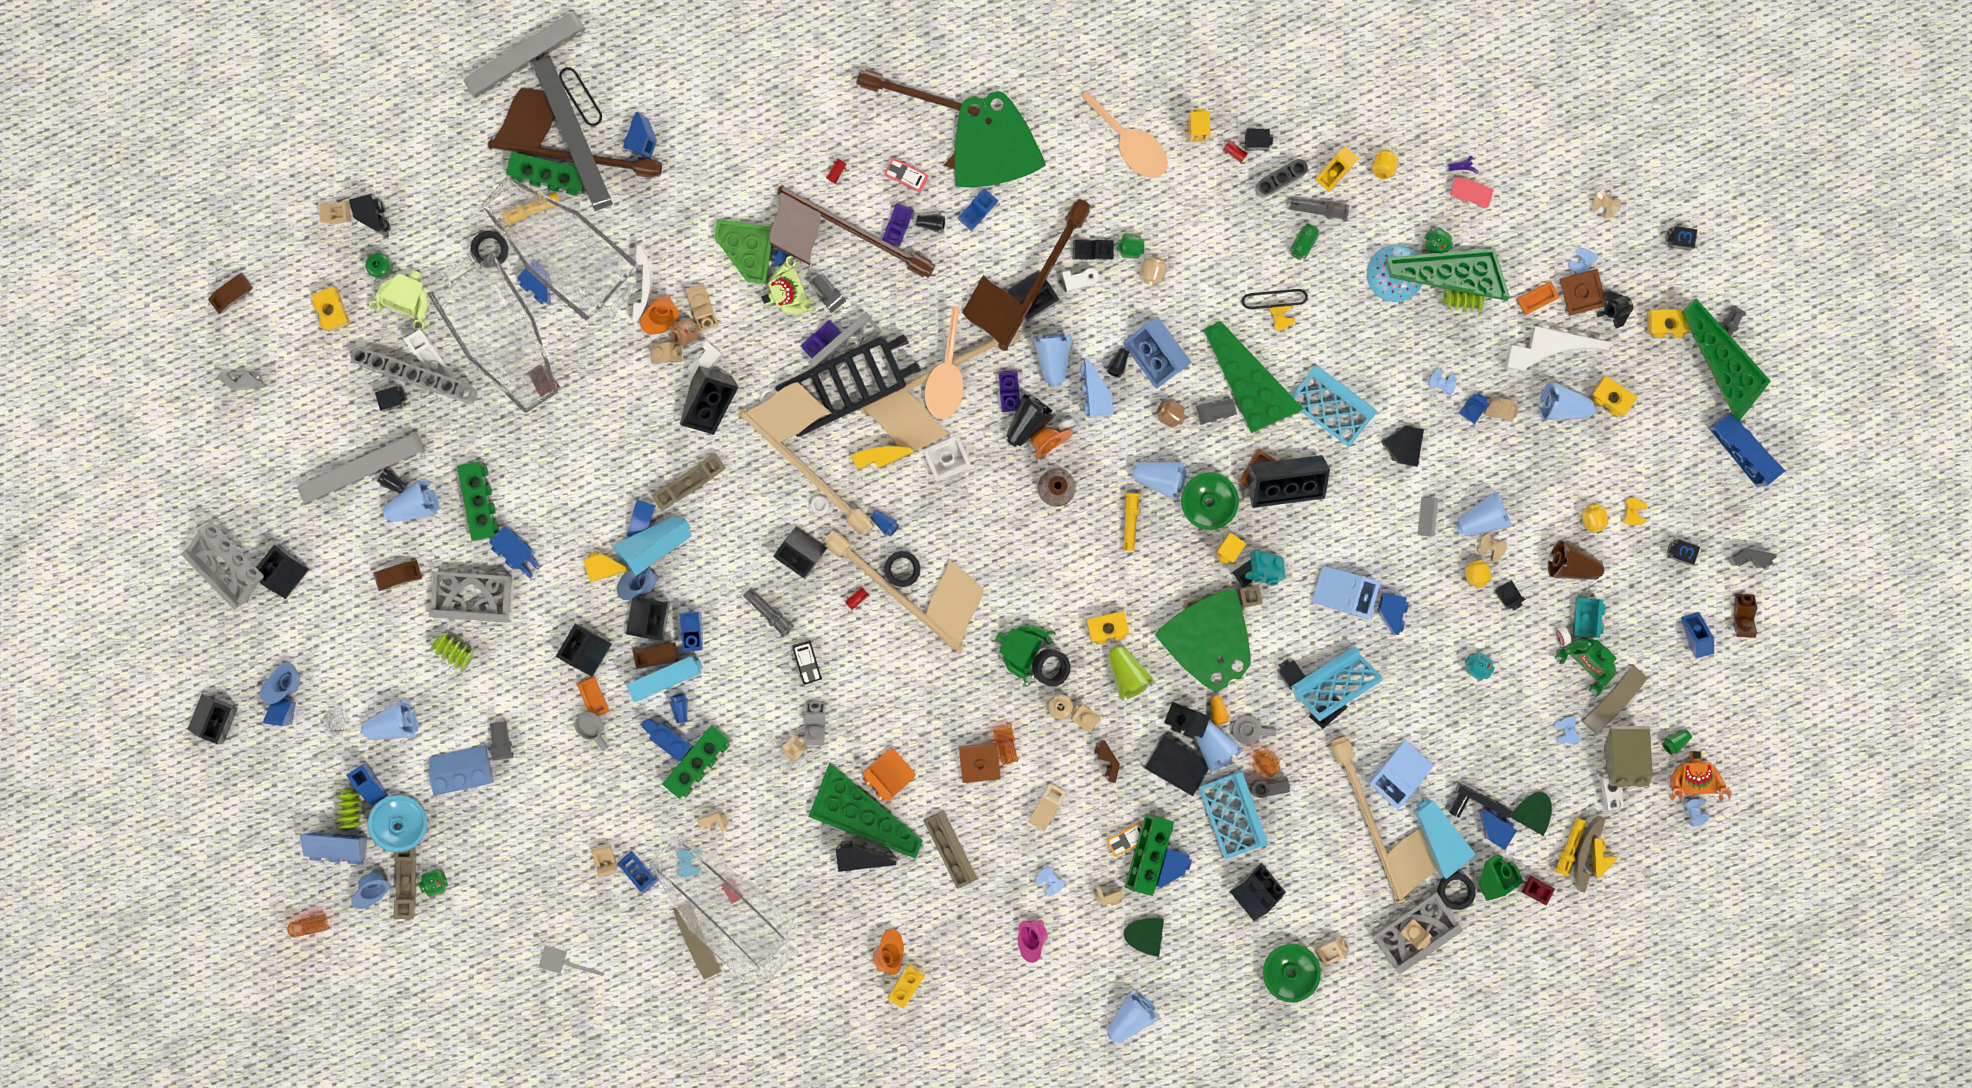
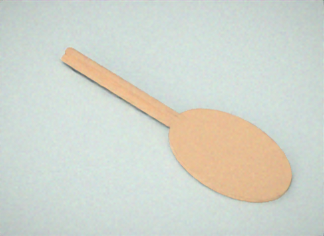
(1136, 146)
(945, 381)

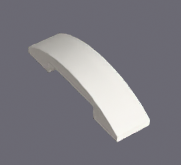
(643, 261)
(428, 356)

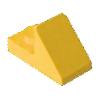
(1600, 863)

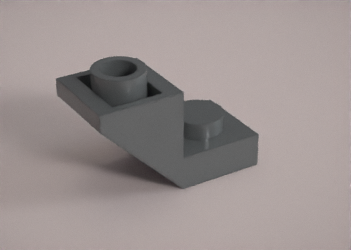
(1758, 558)

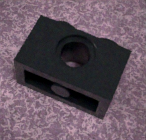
(1186, 720)

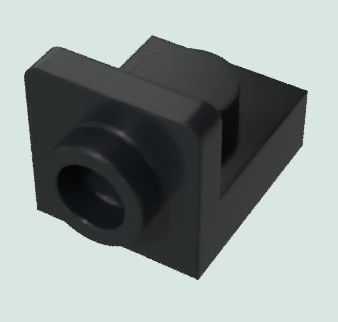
(1240, 573)
(1510, 596)

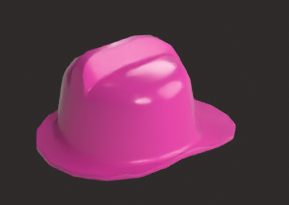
(1031, 939)

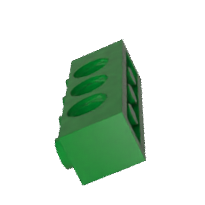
(518, 163)
(466, 474)
(674, 782)
(1141, 860)

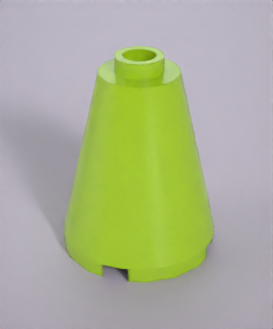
(1128, 673)

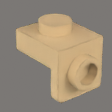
(335, 213)
(666, 353)
(1502, 408)
(604, 860)
(1113, 897)

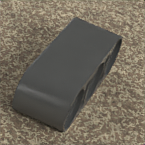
(1288, 172)

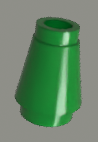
(1676, 742)

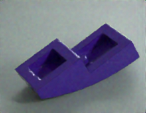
(898, 224)
(820, 339)

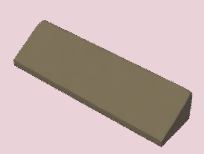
(950, 849)

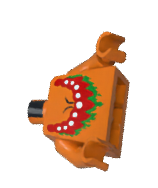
(1697, 778)

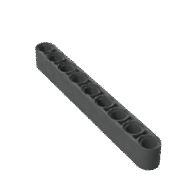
(572, 133)

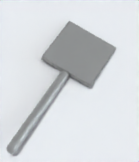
(553, 960)

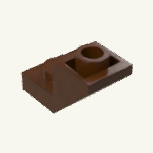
(229, 293)
(397, 575)
(1744, 614)
(655, 655)
(1104, 753)

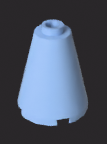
(1053, 356)
(1564, 403)
(1161, 477)
(412, 503)
(1484, 517)
(392, 723)
(1217, 747)
(1133, 1016)

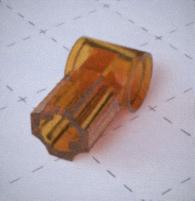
(1005, 741)
(309, 925)

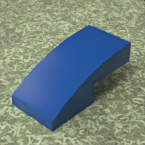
(978, 209)
(640, 517)

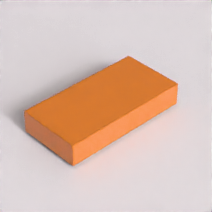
(1538, 298)
(593, 696)

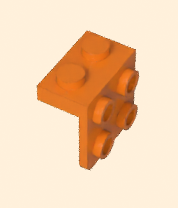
(888, 775)

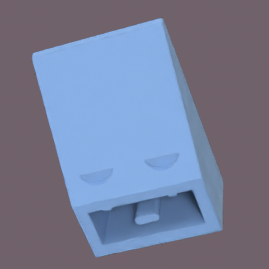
(1098, 396)
(1346, 592)
(1400, 774)

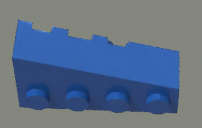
(1746, 451)

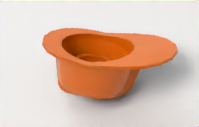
(659, 316)
(1048, 439)
(889, 953)

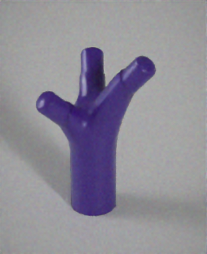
(1464, 165)

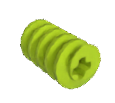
(1465, 299)
(452, 652)
(348, 809)

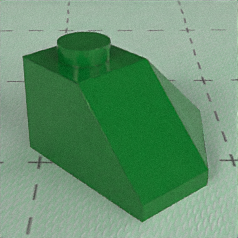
(1499, 878)

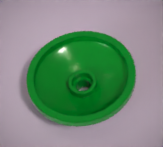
(1223, 497)
(1302, 981)

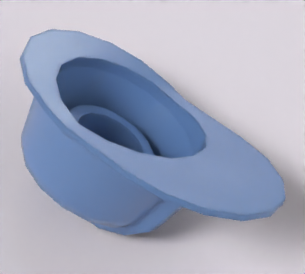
(632, 585)
(281, 682)
(370, 890)

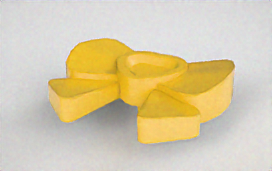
(1279, 317)
(1632, 510)

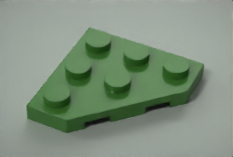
(746, 247)

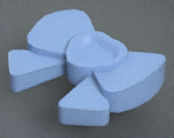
(1586, 261)
(1441, 383)
(1569, 724)
(1696, 818)
(1055, 883)

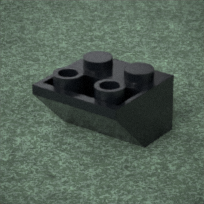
(370, 211)
(1044, 300)
(800, 552)
(281, 571)
(648, 618)
(583, 649)
(212, 719)
(1258, 892)

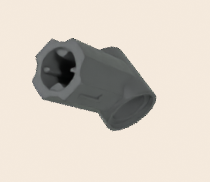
(830, 296)
(1212, 411)
(500, 741)
(1271, 787)

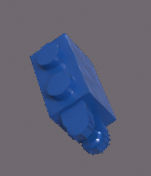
(514, 550)
(667, 739)

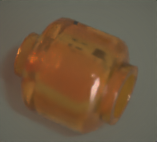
(1265, 763)

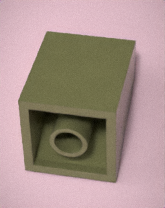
(1629, 756)

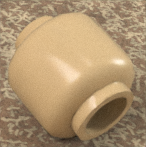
(1153, 270)
(1053, 704)

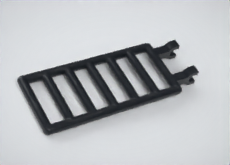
(866, 399)

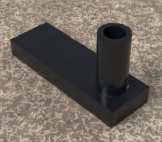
(1467, 793)

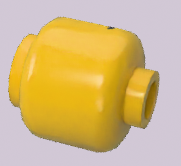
(1385, 164)
(1595, 517)
(1478, 573)

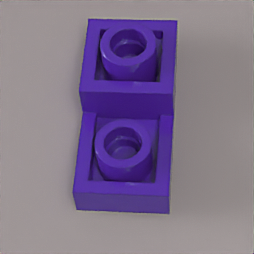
(1009, 390)

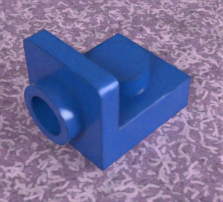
(1474, 407)

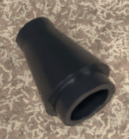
(931, 222)
(1118, 364)
(391, 481)

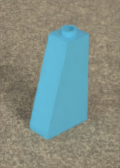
(652, 544)
(664, 678)
(1443, 840)

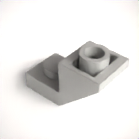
(246, 382)
(815, 723)

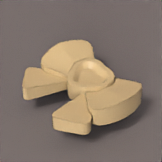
(1612, 205)
(1488, 543)

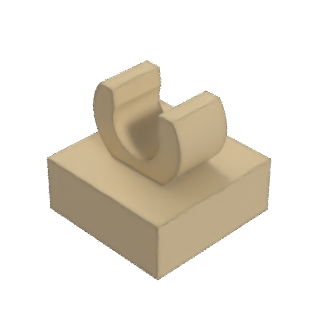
(794, 748)

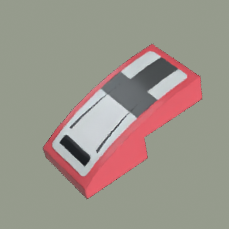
(906, 175)

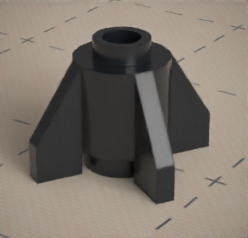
(1618, 308)

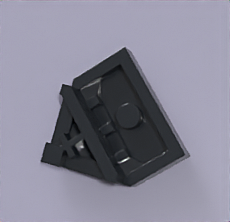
(1405, 445)

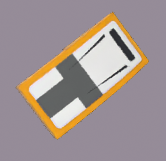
(1125, 840)

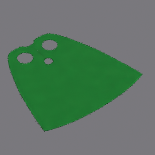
(994, 151)
(1204, 634)

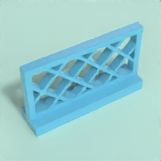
(1346, 395)
(1328, 675)
(1249, 809)

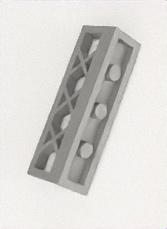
(844, 338)

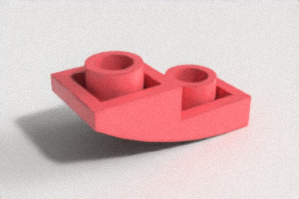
(1471, 191)

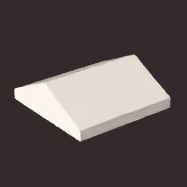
(947, 458)

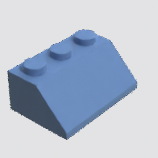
(1157, 352)
(460, 770)
(334, 846)

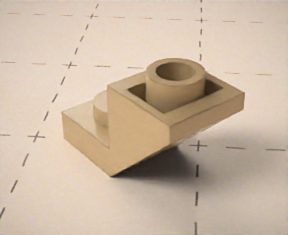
(701, 307)
(1047, 807)

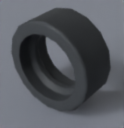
(493, 235)
(900, 583)
(1063, 673)
(1469, 898)

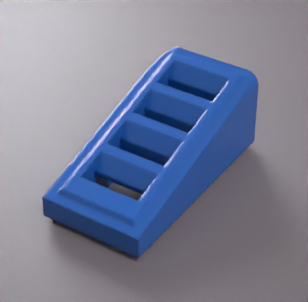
(642, 867)

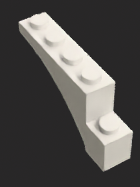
(1546, 342)

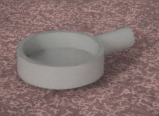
(590, 728)
(1248, 730)

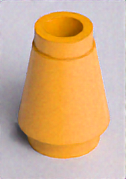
(1218, 711)

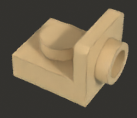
(1084, 717)
(709, 821)
(1416, 934)
(1333, 950)

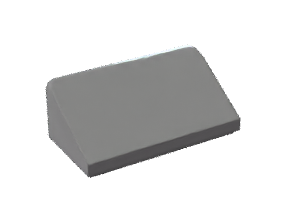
(1427, 516)

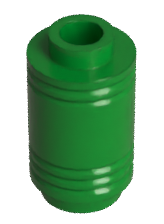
(1304, 241)

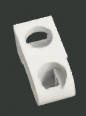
(1080, 281)
(708, 359)
(1611, 794)

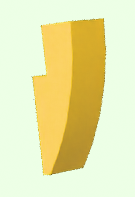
(880, 455)

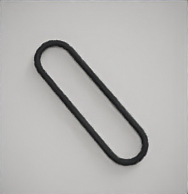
(573, 100)
(1275, 292)

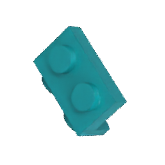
(1266, 568)
(1588, 617)

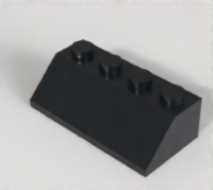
(1288, 481)

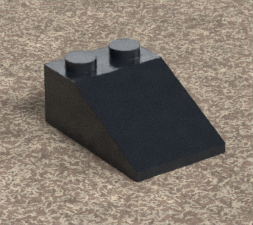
(708, 400)
(1177, 765)
(859, 857)

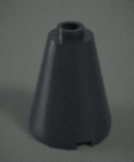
(1028, 420)

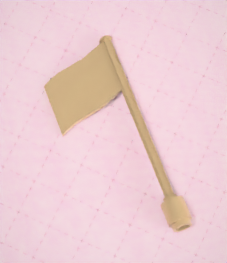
(788, 415)
(907, 418)
(950, 604)
(1408, 860)

